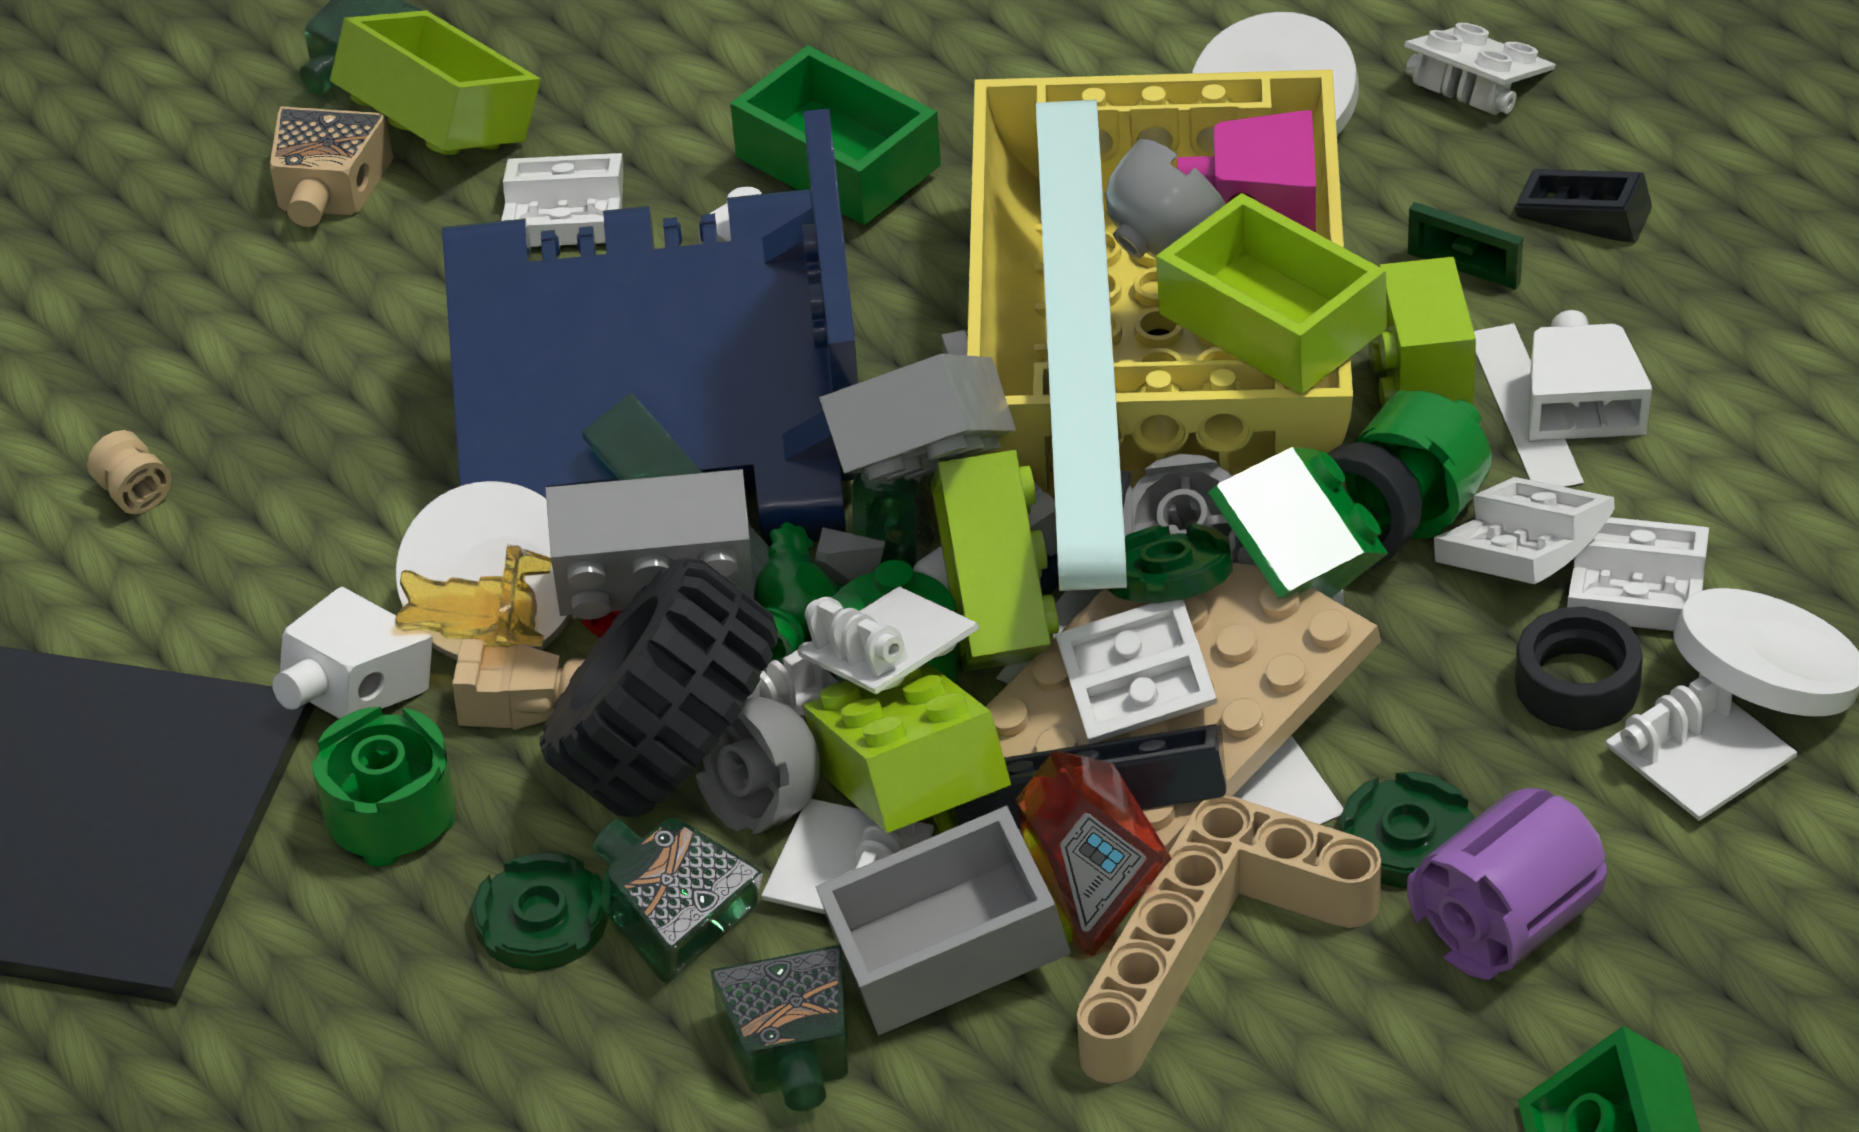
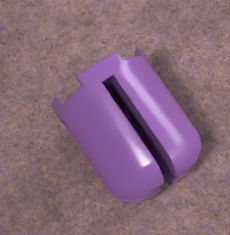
(1509, 880)

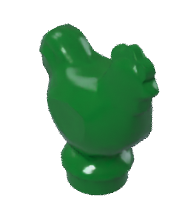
(789, 585)

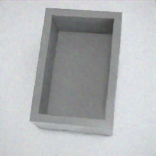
(917, 415)
(624, 532)
(943, 920)

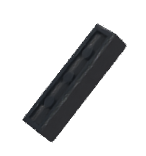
(1155, 767)

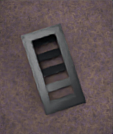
(1606, 204)

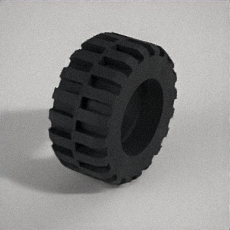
(659, 688)

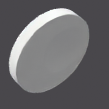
(1286, 44)
(467, 538)
(1768, 652)

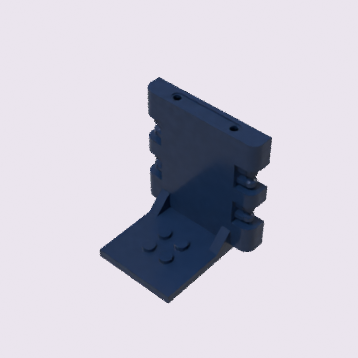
(707, 336)

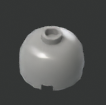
(1156, 201)
(1178, 495)
(761, 767)

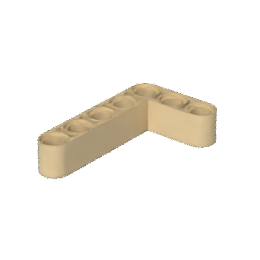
(1220, 853)

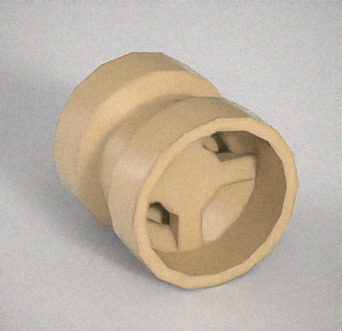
(129, 472)

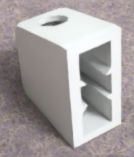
(1585, 382)
(350, 657)

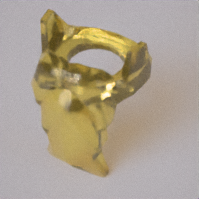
(490, 610)

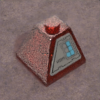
(1089, 843)

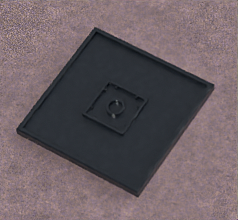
(126, 815)

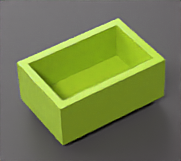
(434, 81)
(1272, 292)
(994, 558)
(907, 747)

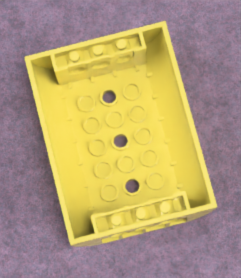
(1172, 387)

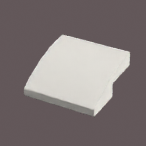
(563, 193)
(1524, 530)
(1640, 571)
(1135, 669)

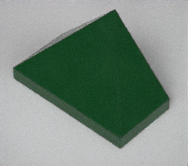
(1475, 246)

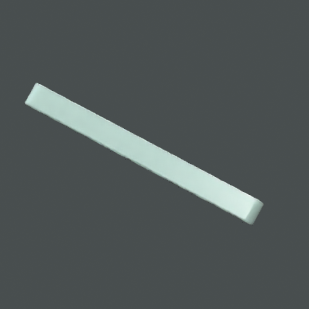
(1080, 349)

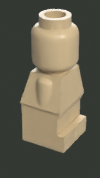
(507, 684)

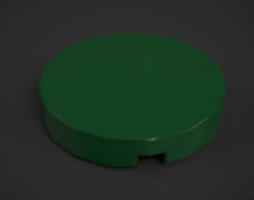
(1174, 565)
(1405, 820)
(540, 912)

